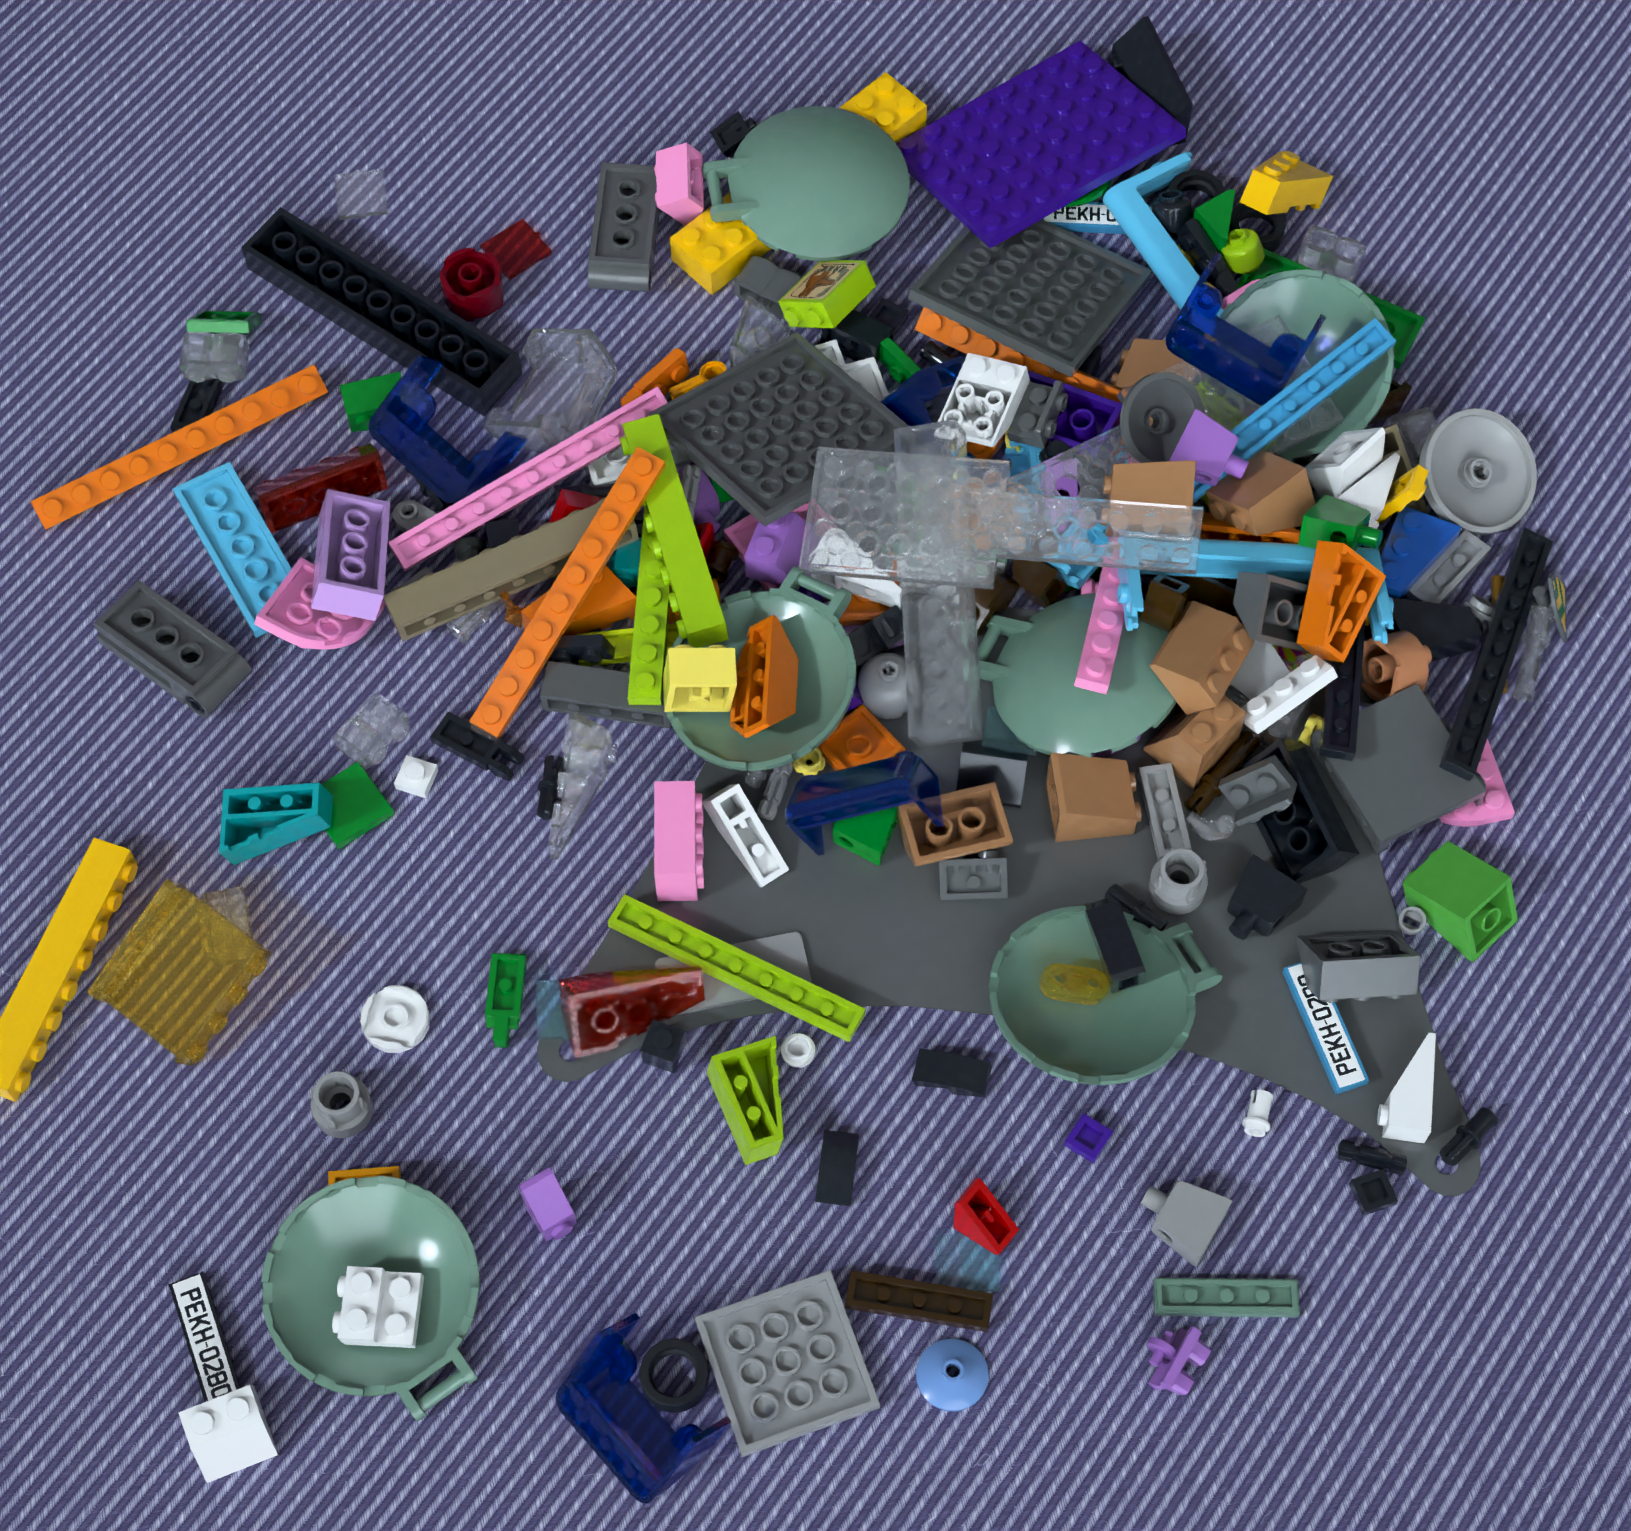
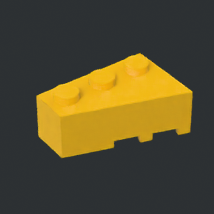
(1285, 183)

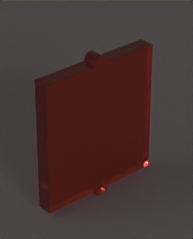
(517, 248)

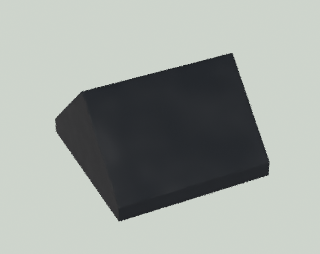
(989, 765)

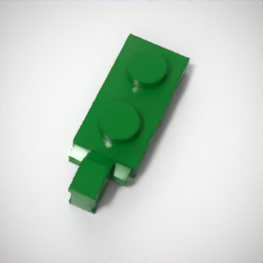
(505, 995)

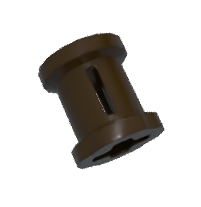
(721, 559)

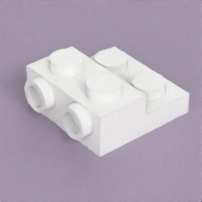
(378, 1307)

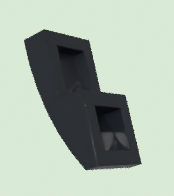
(877, 635)
(952, 1071)
(837, 1167)

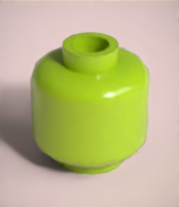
(1243, 251)

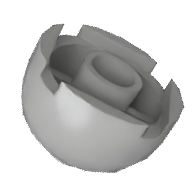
(884, 685)

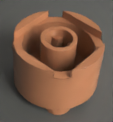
(1394, 665)

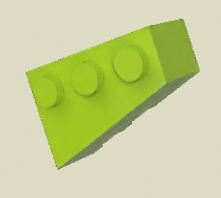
(749, 1097)

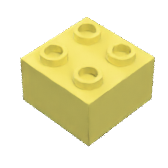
(699, 679)

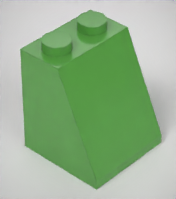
(1462, 899)

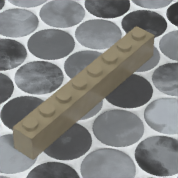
(481, 579)

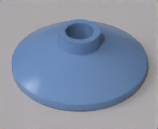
(952, 1392)

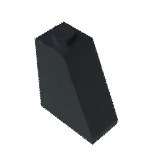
(1441, 627)
(1115, 945)

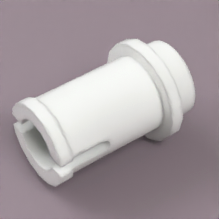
(1257, 1118)

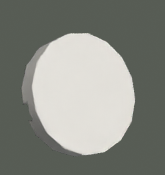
(395, 1019)

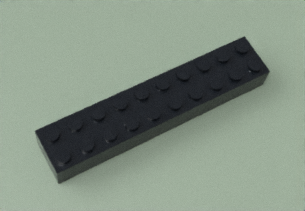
(381, 310)

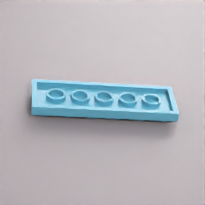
(234, 538)

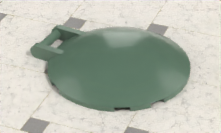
(813, 183)
(1299, 301)
(1038, 676)
(823, 682)
(1102, 1042)
(381, 1226)

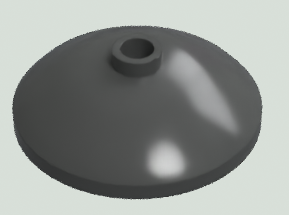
(1170, 404)

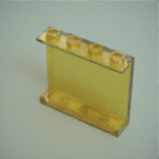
(180, 971)

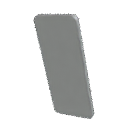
(779, 950)

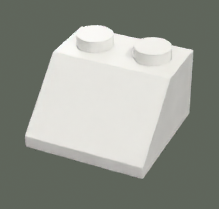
(1346, 461)
(228, 1433)

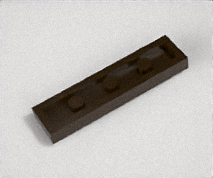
(919, 1301)

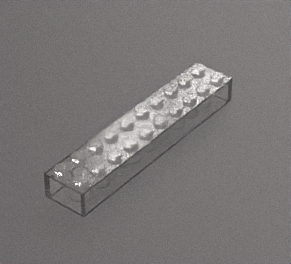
(940, 628)

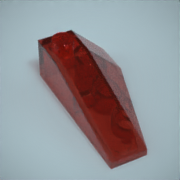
(617, 1004)

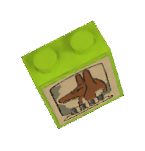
(827, 294)

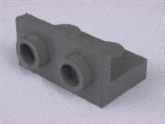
(1038, 414)
(1259, 790)
(974, 877)

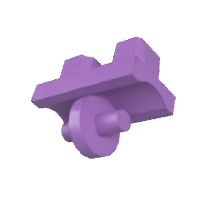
(1170, 1356)

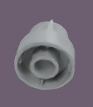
(1176, 897)
(345, 1121)

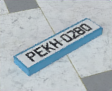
(1086, 218)
(1327, 1034)

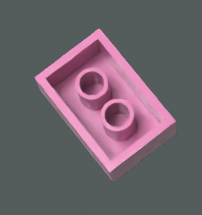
(678, 841)

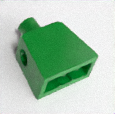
(1338, 522)
(867, 834)

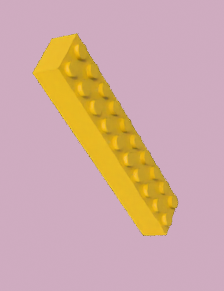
(720, 250)

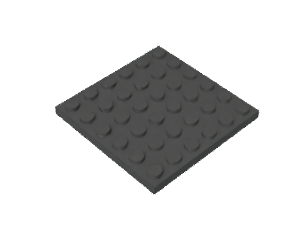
(1033, 291)
(767, 417)

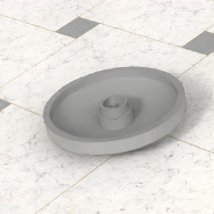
(1478, 471)

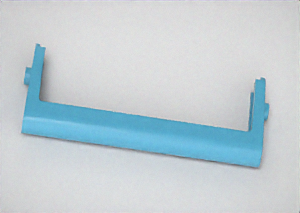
(1147, 233)
(1230, 557)

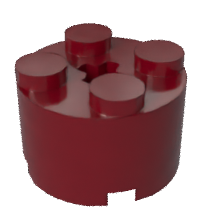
(472, 284)

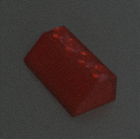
(303, 490)

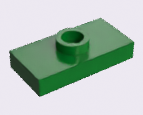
(897, 361)

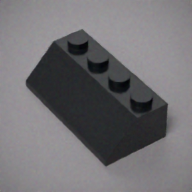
(1146, 64)
(1310, 833)

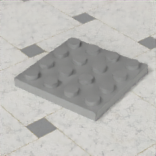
(786, 1363)

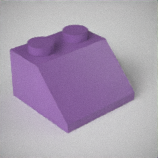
(775, 549)

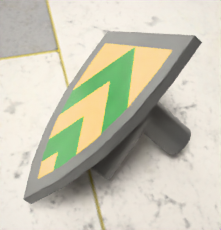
(1556, 602)

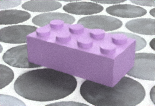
(351, 555)

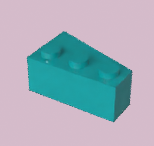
(271, 817)

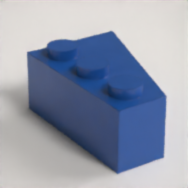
(1413, 548)

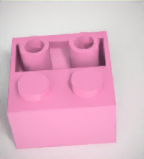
(680, 182)

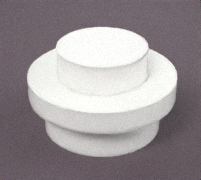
(798, 1050)

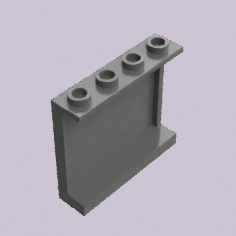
(1396, 769)

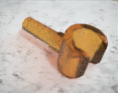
(513, 613)

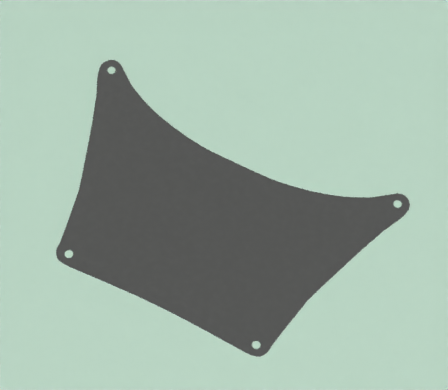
(893, 942)

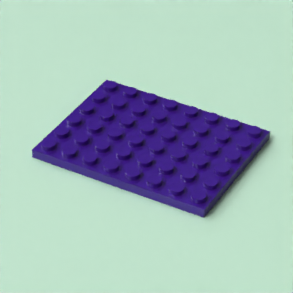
(1037, 143)

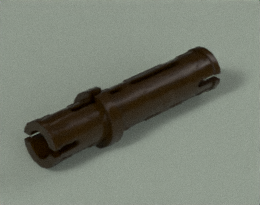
(1228, 765)

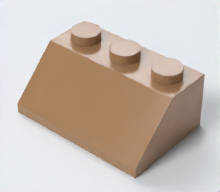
(1201, 656)
(971, 822)

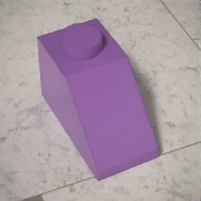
(547, 1205)

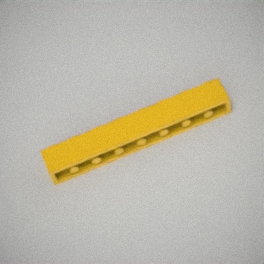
(60, 960)

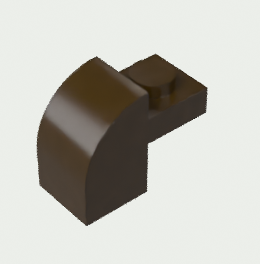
(1039, 581)
(994, 599)
(1164, 602)

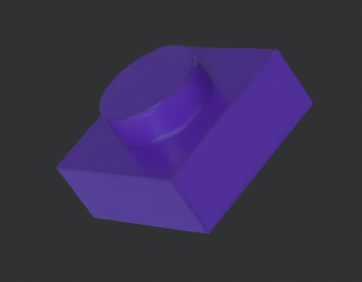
(1088, 1138)

